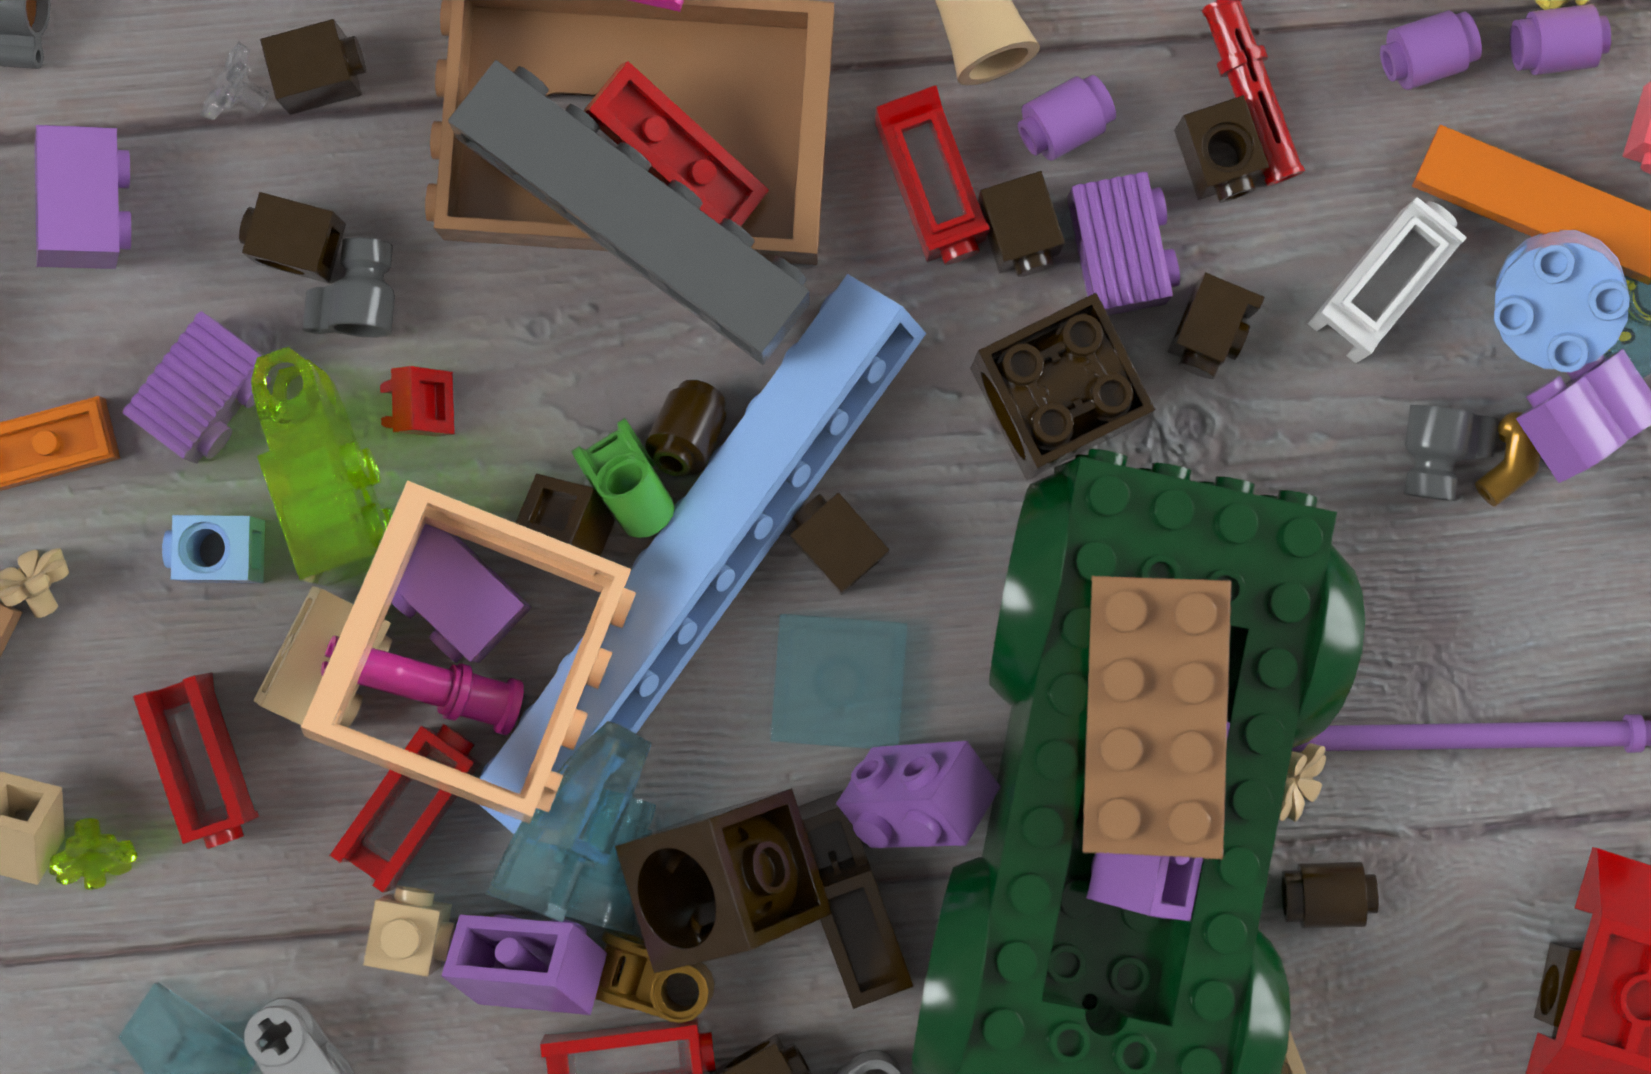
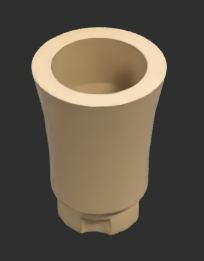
(986, 38)

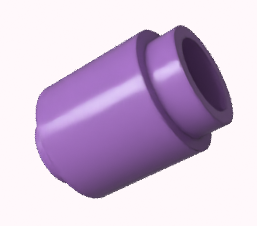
(1560, 39)
(1430, 49)
(1066, 117)

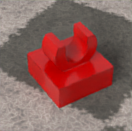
(420, 401)

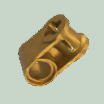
(640, 986)

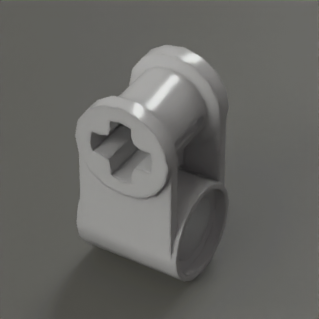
(302, 1051)

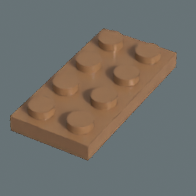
(1157, 717)

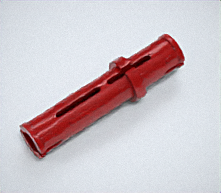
(1247, 75)

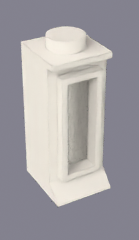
(1390, 276)

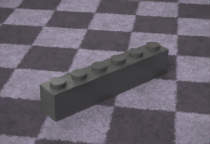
(630, 210)

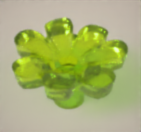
(91, 856)

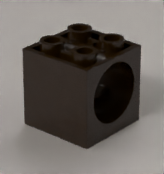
(1061, 386)
(723, 881)

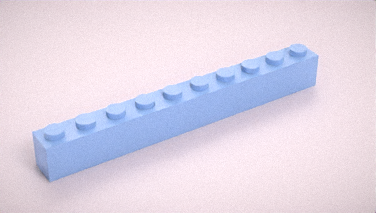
(729, 518)

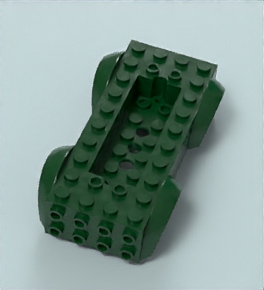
(1020, 957)

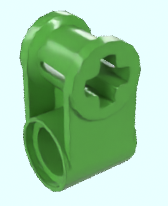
(627, 481)

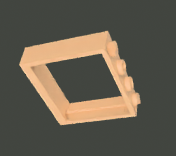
(414, 510)

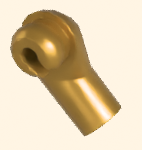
(1517, 468)

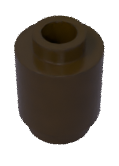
(687, 428)
(1329, 895)

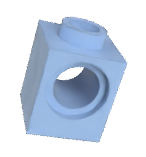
(242, 555)

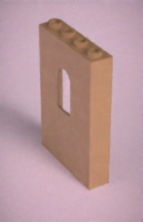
(736, 67)

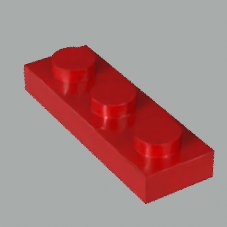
(678, 149)

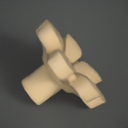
(33, 581)
(1300, 780)

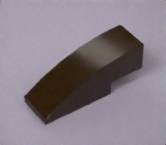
(859, 922)

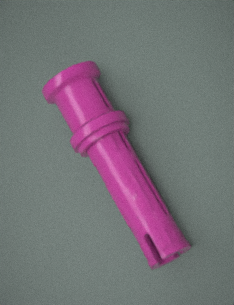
(452, 690)

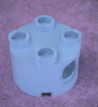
(1561, 300)

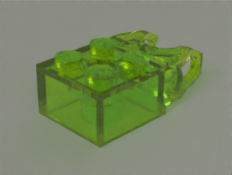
(317, 473)

